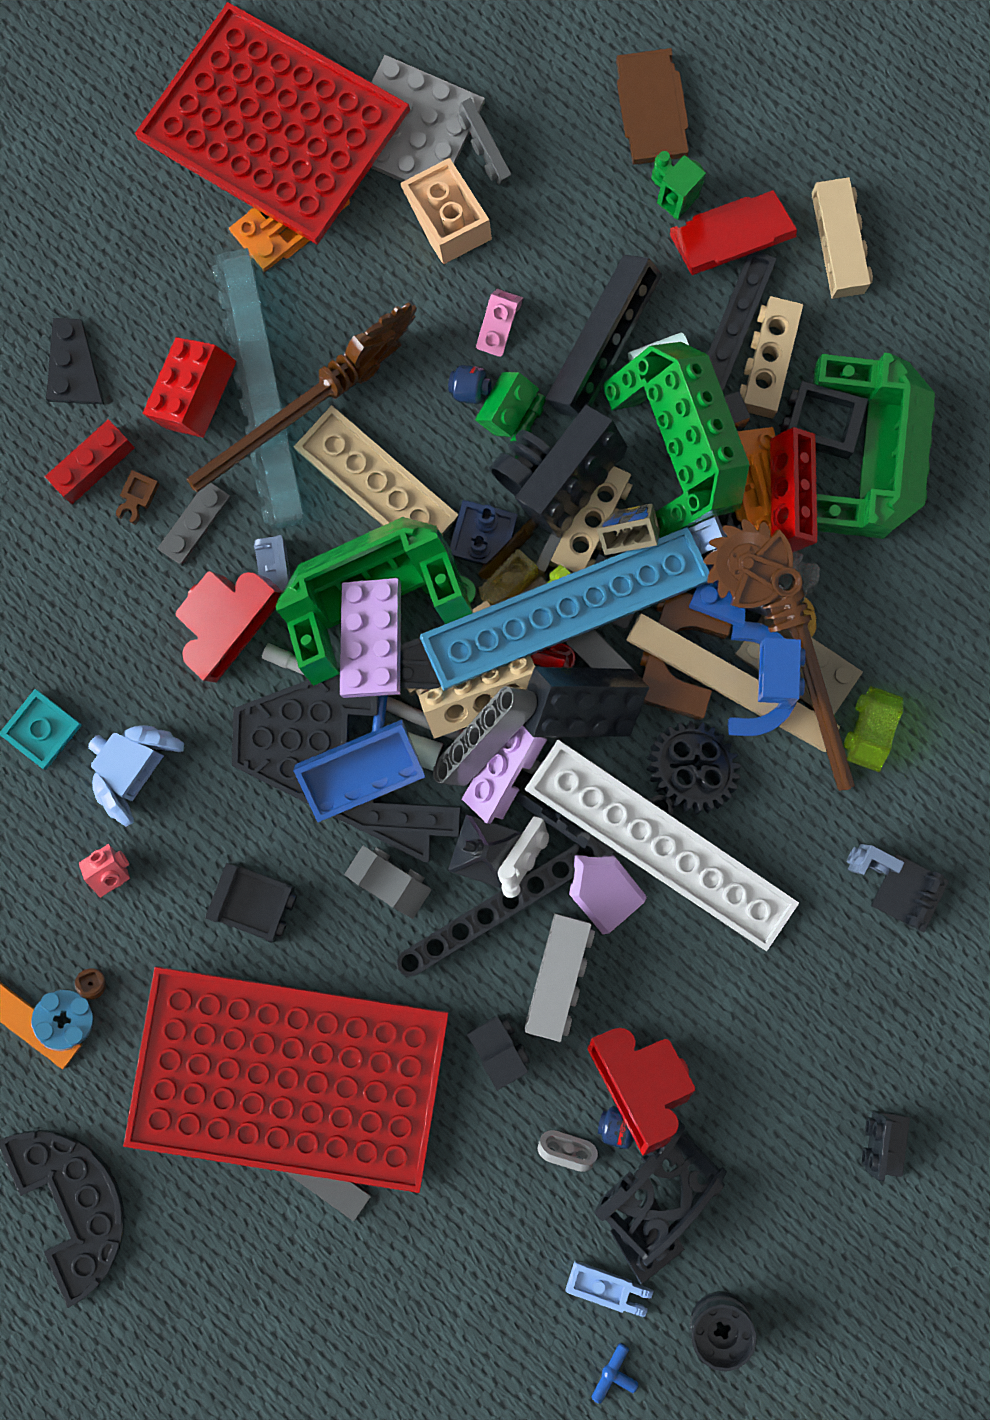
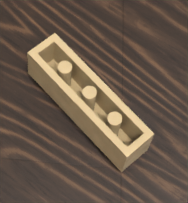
(841, 237)

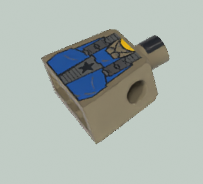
(635, 529)

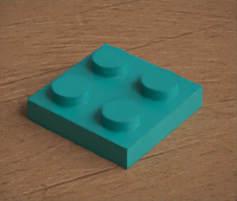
(40, 729)

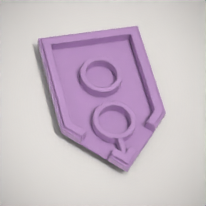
(605, 891)

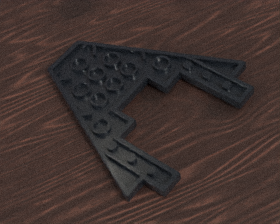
(310, 720)

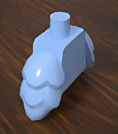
(125, 766)

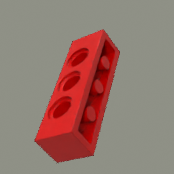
(794, 487)

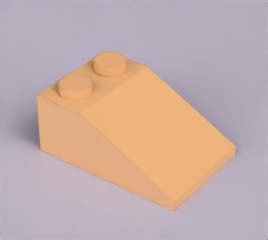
(447, 211)

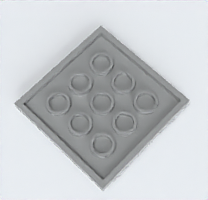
(432, 125)

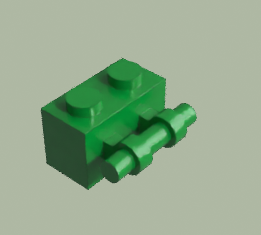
(678, 184)
(508, 404)

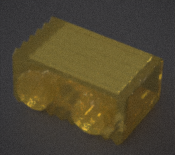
(509, 579)

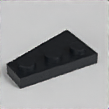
(71, 365)
(549, 814)

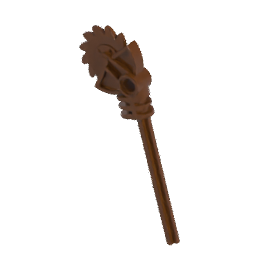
(355, 366)
(750, 567)

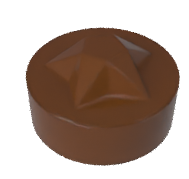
(90, 984)

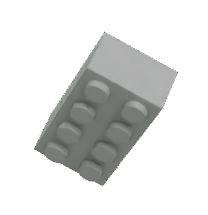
(558, 976)

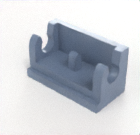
(273, 560)

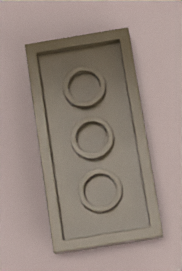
(837, 672)

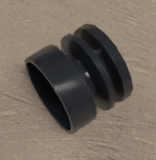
(528, 455)
(721, 1349)

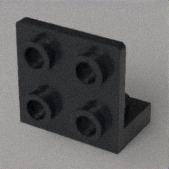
(886, 1144)

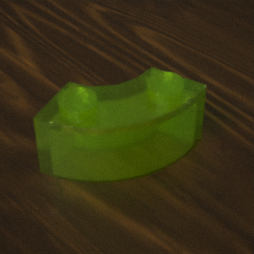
(874, 728)

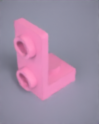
(498, 322)

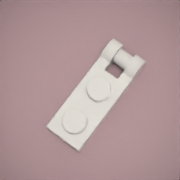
(522, 856)

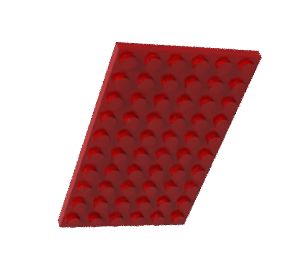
(286, 1079)

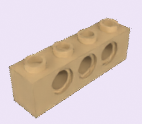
(786, 317)
(618, 487)
(459, 705)

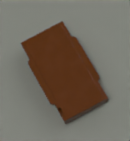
(652, 105)

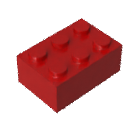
(189, 387)

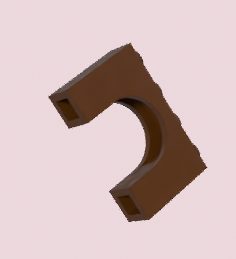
(664, 689)

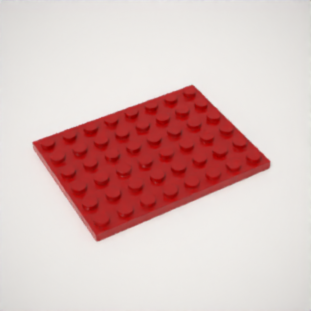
(272, 122)

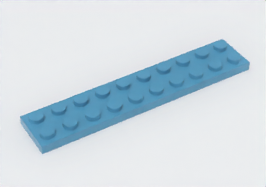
(564, 609)

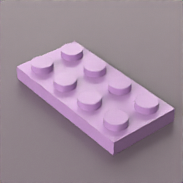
(370, 638)

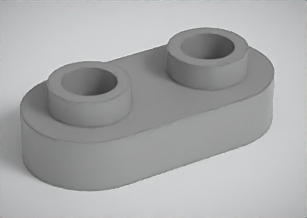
(567, 1150)

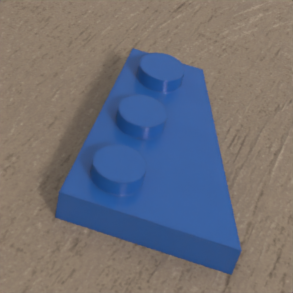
(709, 602)

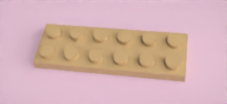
(370, 473)

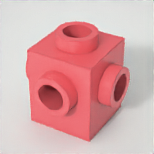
(105, 870)

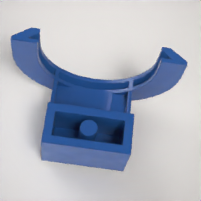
(778, 678)

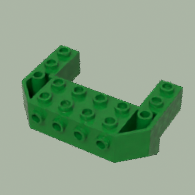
(694, 429)
(894, 444)
(400, 550)

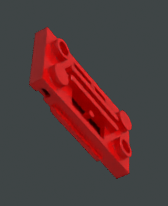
(732, 231)

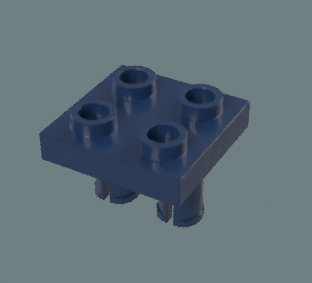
(481, 532)

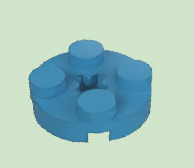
(71, 1034)

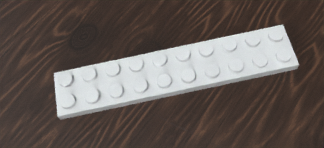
(661, 845)

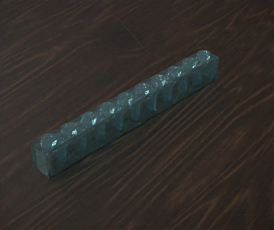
(259, 387)

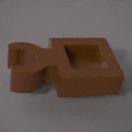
(137, 492)

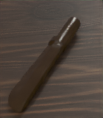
(509, 548)

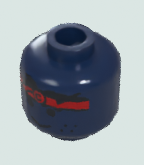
(469, 384)
(614, 1129)

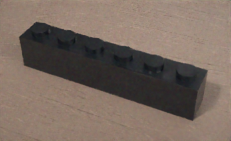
(604, 335)

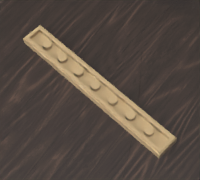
(719, 676)

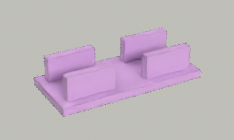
(492, 787)

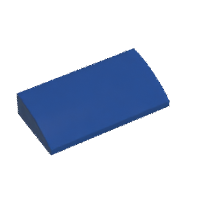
(359, 771)

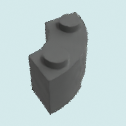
(387, 881)

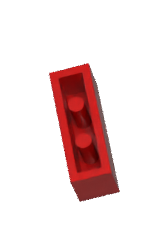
(89, 462)

